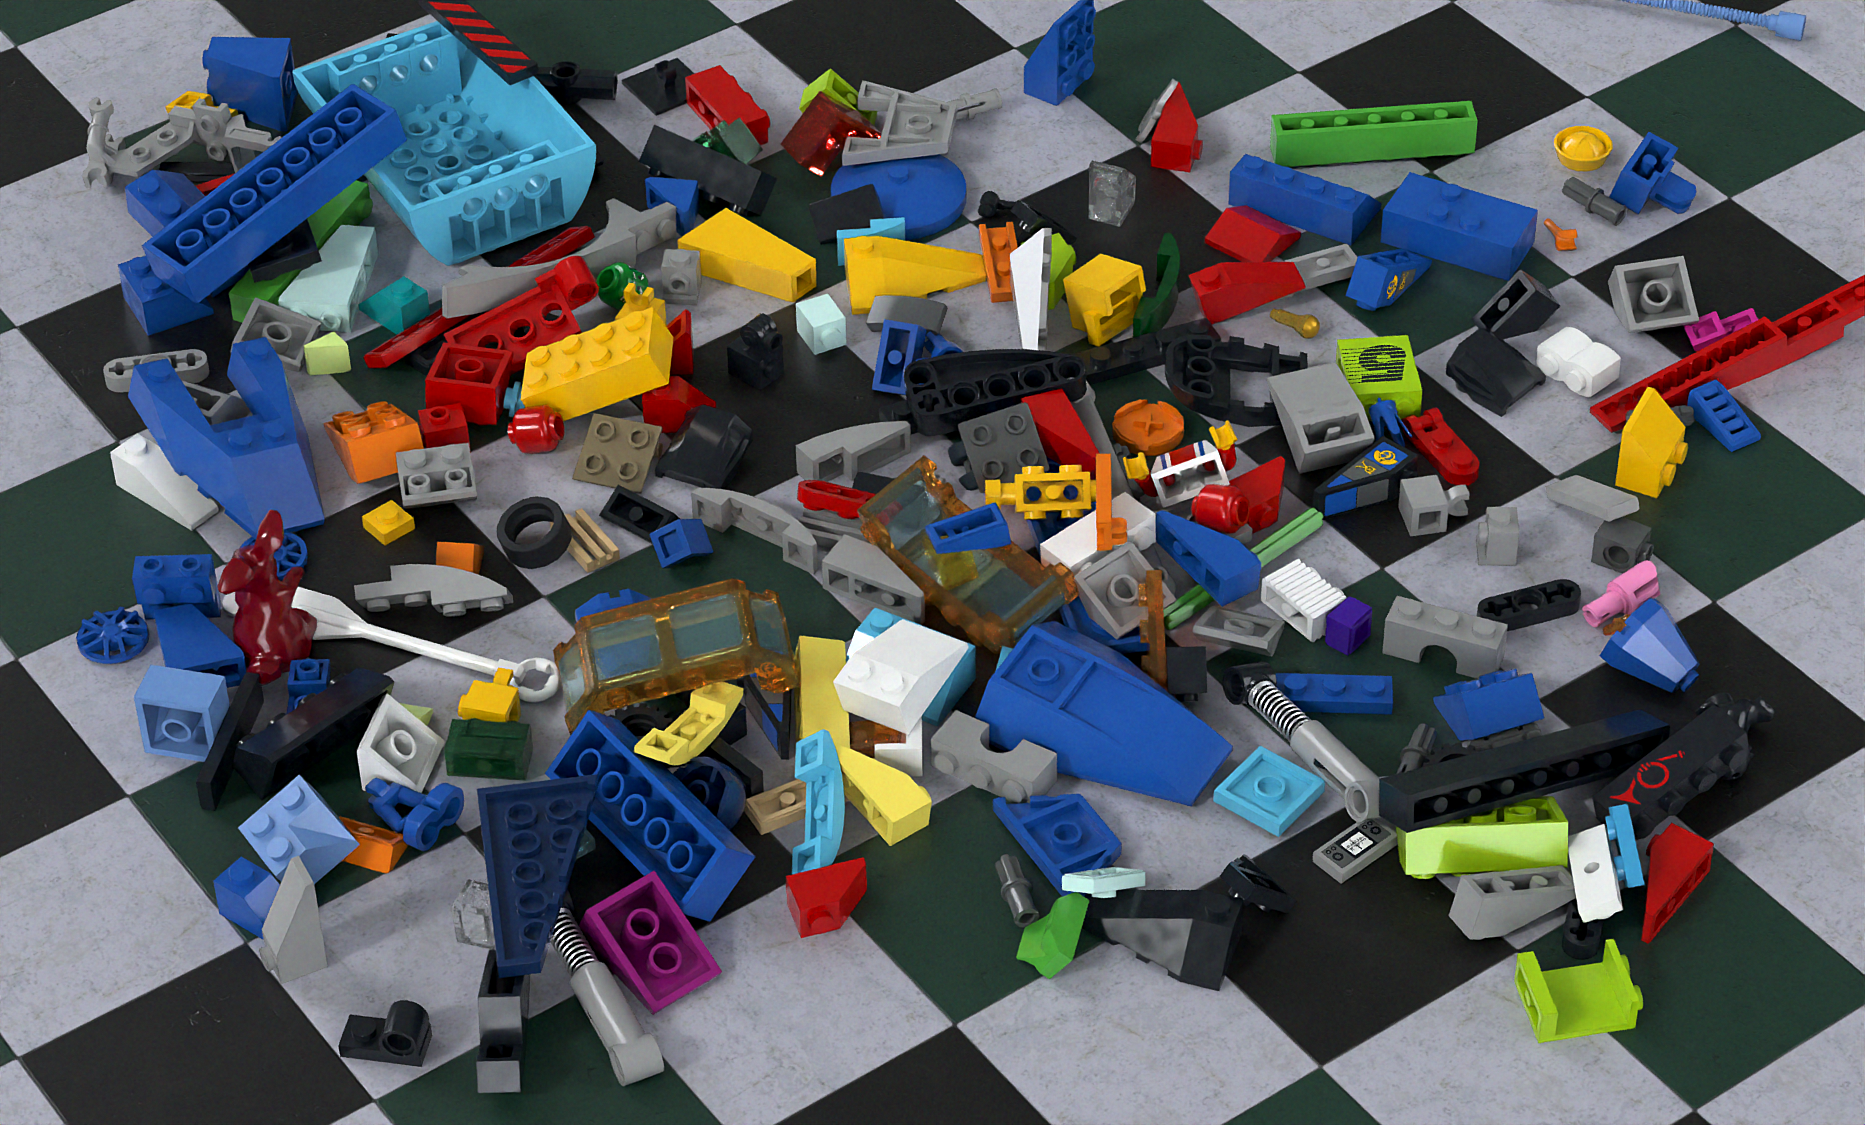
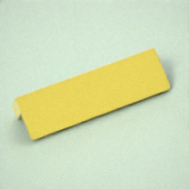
(817, 699)

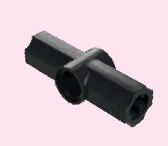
(571, 83)

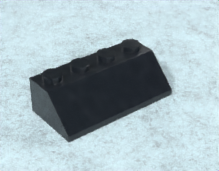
(310, 731)

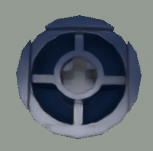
(715, 787)

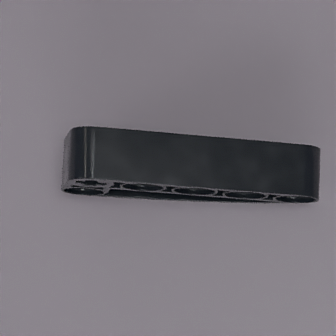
(979, 378)

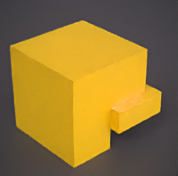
(1104, 297)

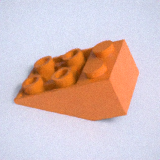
(371, 438)

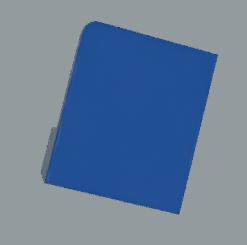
(681, 541)

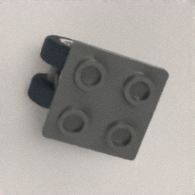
(997, 447)

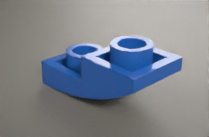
(305, 678)

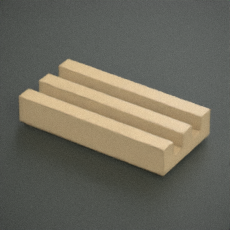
(607, 554)

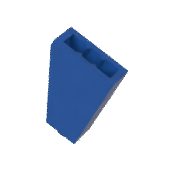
(197, 645)

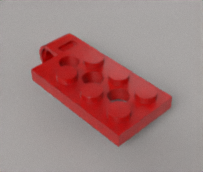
(561, 289)

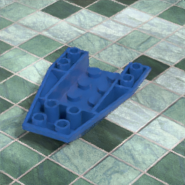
(1099, 717)

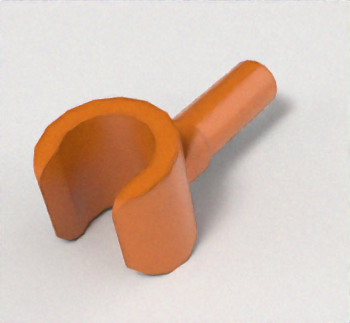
(1563, 238)

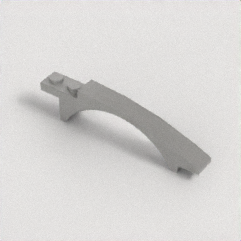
(624, 238)

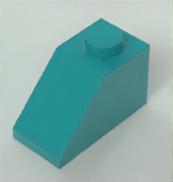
(397, 305)

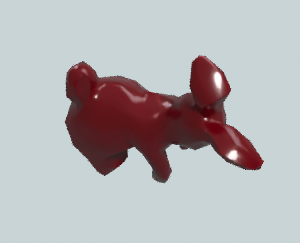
(265, 622)

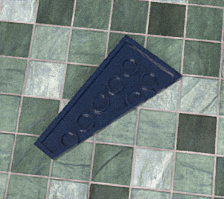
(529, 856)

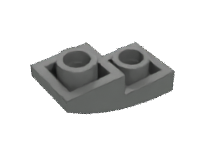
(906, 309)

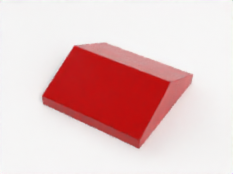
(1250, 235)

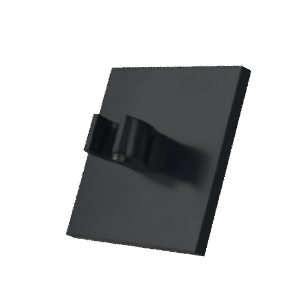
(660, 86)

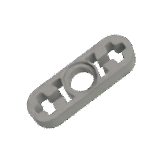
(190, 366)

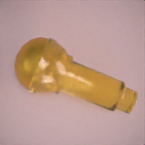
(1305, 325)

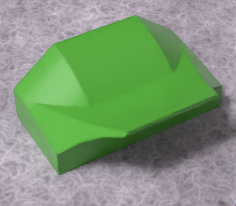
(1053, 939)

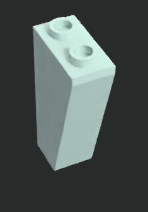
(336, 285)

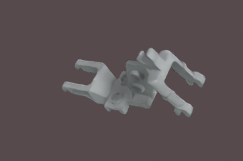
(222, 135)

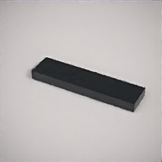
(236, 725)

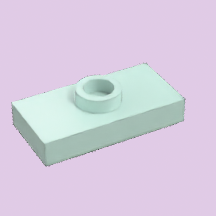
(1104, 881)

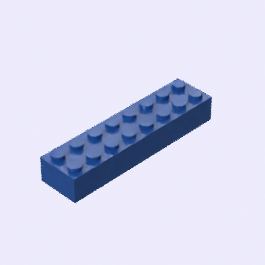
(274, 193)

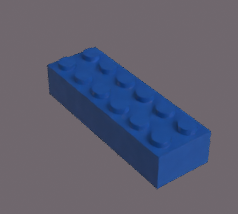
(653, 816)

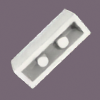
(1078, 543)

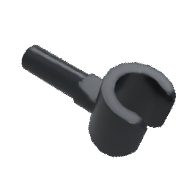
(991, 202)

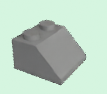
(1653, 294)

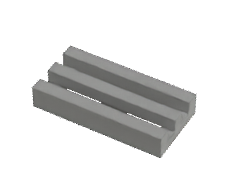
(829, 528)

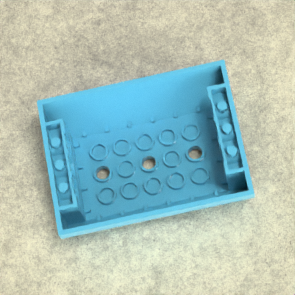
(508, 148)

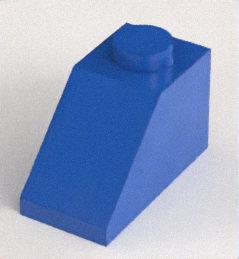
(898, 347)
(246, 895)

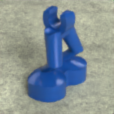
(429, 815)

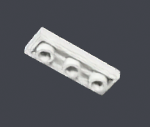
(1594, 874)

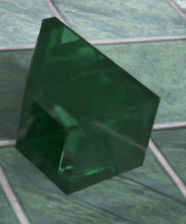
(731, 140)

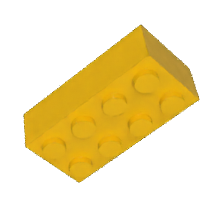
(599, 365)

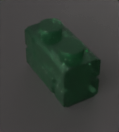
(488, 749)

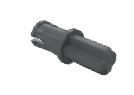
(1594, 200)
(1419, 746)
(1016, 891)

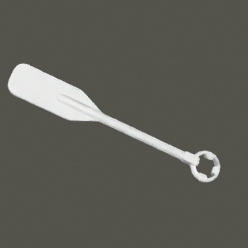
(340, 622)

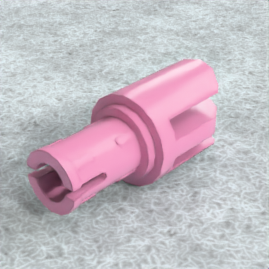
(1624, 594)

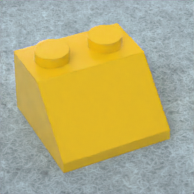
(1650, 446)

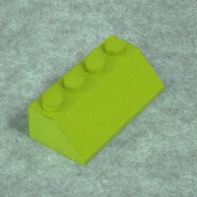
(1495, 841)

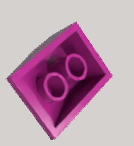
(649, 943)

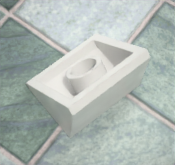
(397, 747)

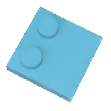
(1269, 791)

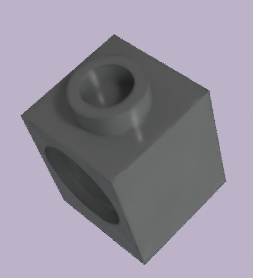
(1621, 544)

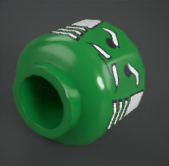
(614, 280)

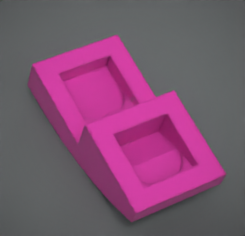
(1712, 329)

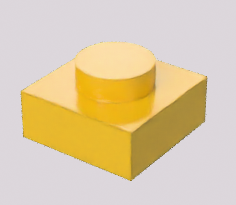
(388, 522)

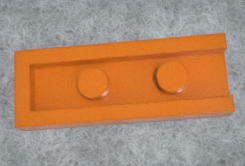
(996, 250)
(1109, 530)

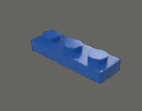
(1338, 692)

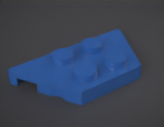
(1060, 835)

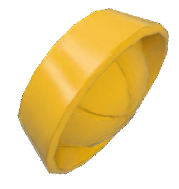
(1582, 148)

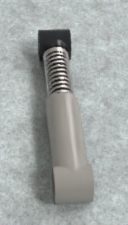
(1308, 738)
(630, 1049)

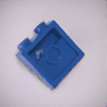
(176, 581)

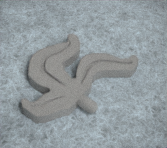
(1154, 111)

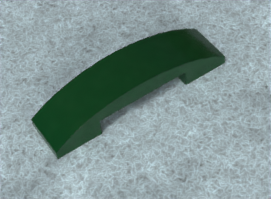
(1155, 312)

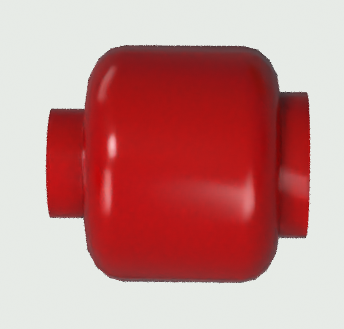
(536, 429)
(1221, 508)

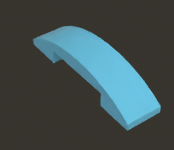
(825, 802)

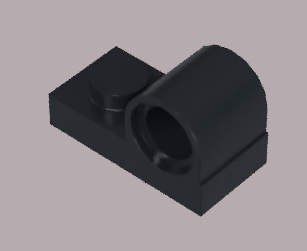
(396, 1040)

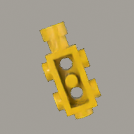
(1051, 492)

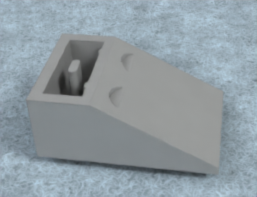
(1320, 417)

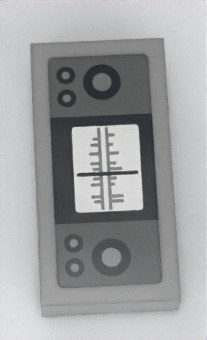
(1355, 849)

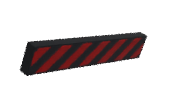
(482, 39)

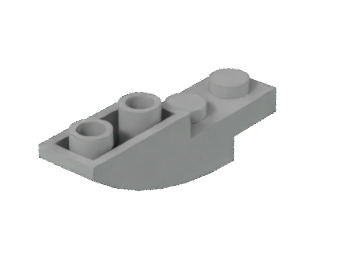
(447, 587)

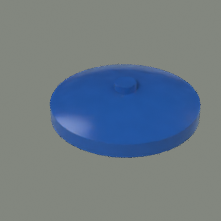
(921, 189)

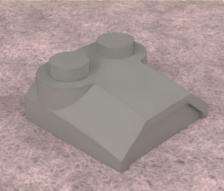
(282, 328)

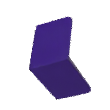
(1348, 625)

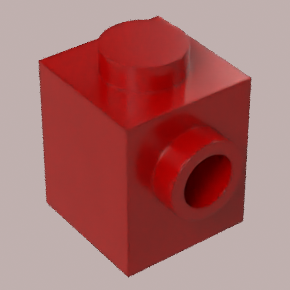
(443, 426)

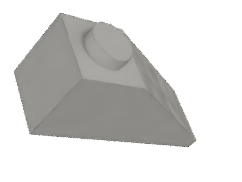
(872, 578)
(1507, 900)
(293, 927)

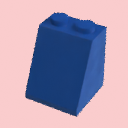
(253, 78)

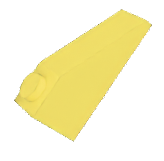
(884, 795)

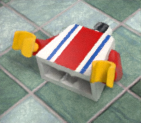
(1186, 470)

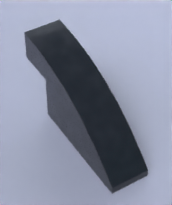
(502, 1029)

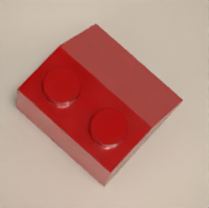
(470, 377)

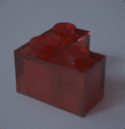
(823, 132)

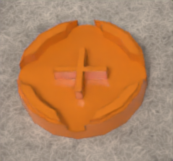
(1148, 427)

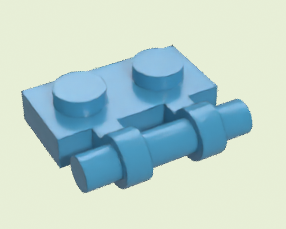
(1628, 860)

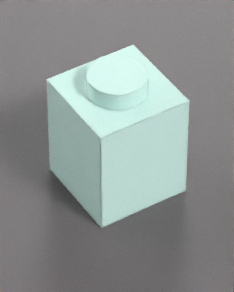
(821, 324)

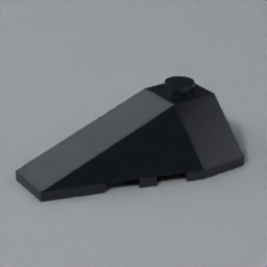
(1178, 929)

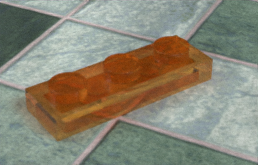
(1152, 629)

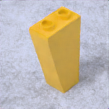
(750, 257)

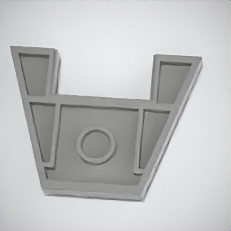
(911, 128)

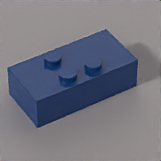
(1459, 226)

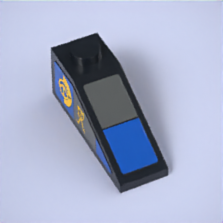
(1366, 480)
(770, 711)

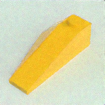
(905, 269)

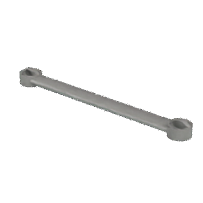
(1093, 424)

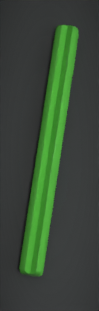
(1266, 550)

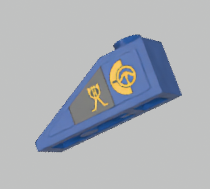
(1384, 277)

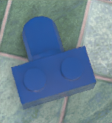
(1649, 177)

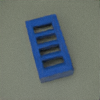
(1715, 397)
(970, 531)

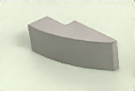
(853, 450)

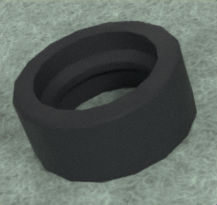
(522, 515)

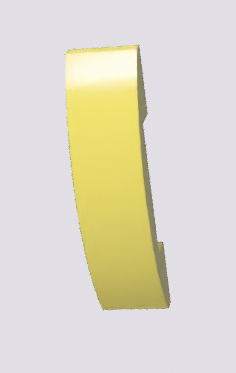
(695, 728)

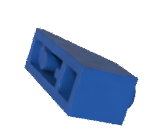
(1209, 557)

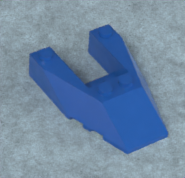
(242, 462)

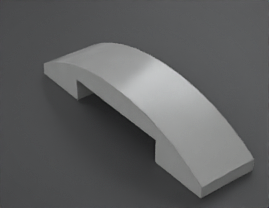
(724, 508)

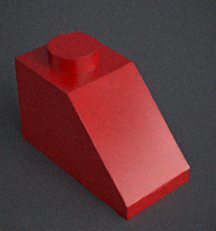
(669, 404)
(1264, 491)
(825, 896)

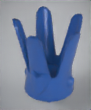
(1385, 414)

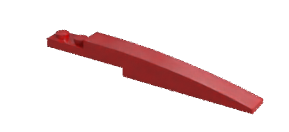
(1745, 353)

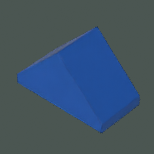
(678, 192)

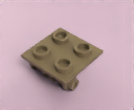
(618, 453)

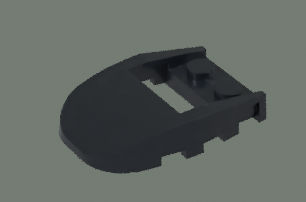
(1200, 376)

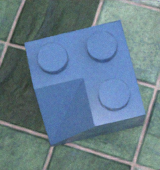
(180, 711)
(298, 825)

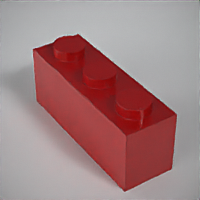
(718, 97)

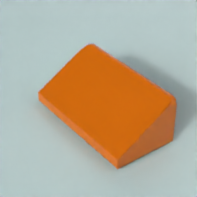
(378, 846)

